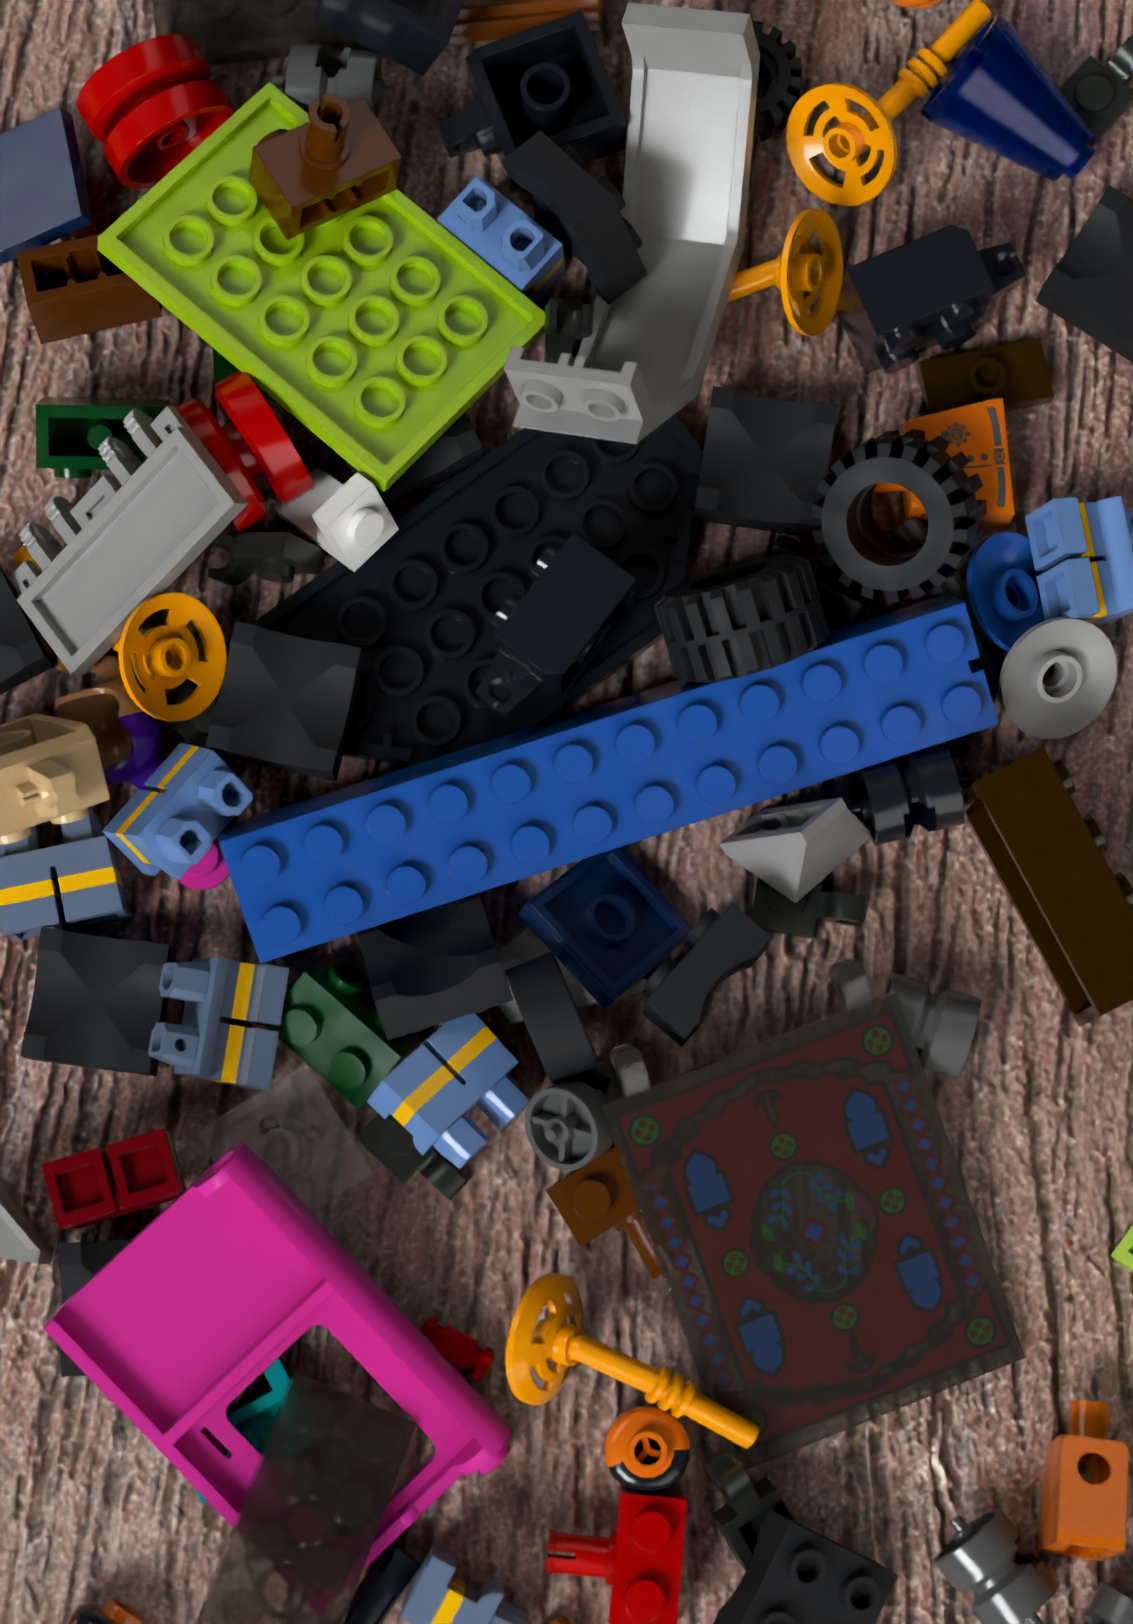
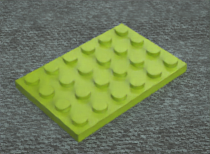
(356, 327)

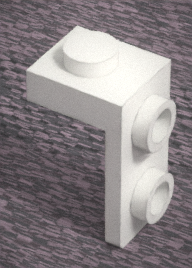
(340, 518)

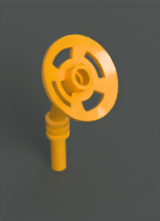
(874, 128)
(801, 270)
(165, 656)
(568, 1345)

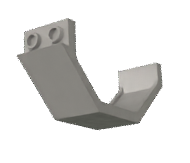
(689, 207)

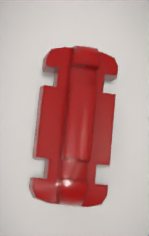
(458, 1348)

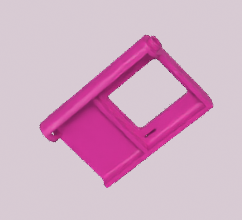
(225, 1292)

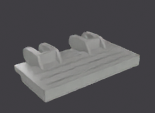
(123, 539)

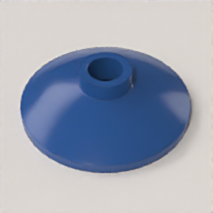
(1004, 587)

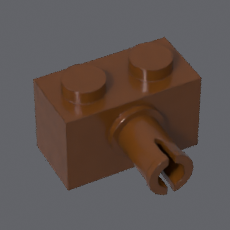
(324, 165)
(79, 290)
(601, 1199)

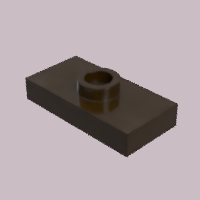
(1005, 371)

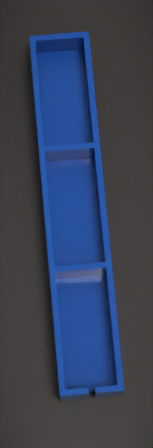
(604, 779)

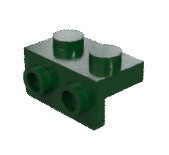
(338, 1031)

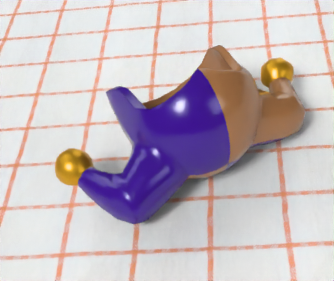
(124, 734)

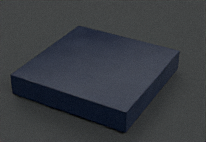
(41, 184)
(606, 924)

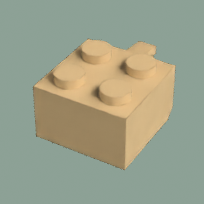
(47, 774)

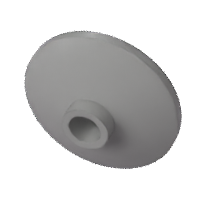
(1075, 689)

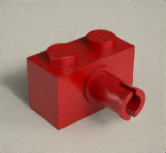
(636, 1560)

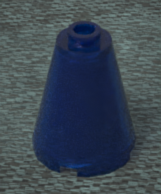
(1011, 105)

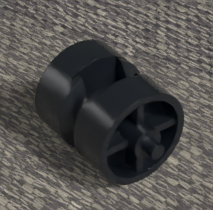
(910, 794)

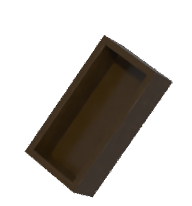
(1058, 880)

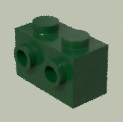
(74, 428)

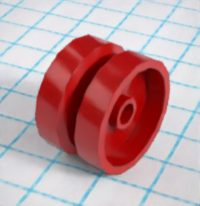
(153, 107)
(248, 446)

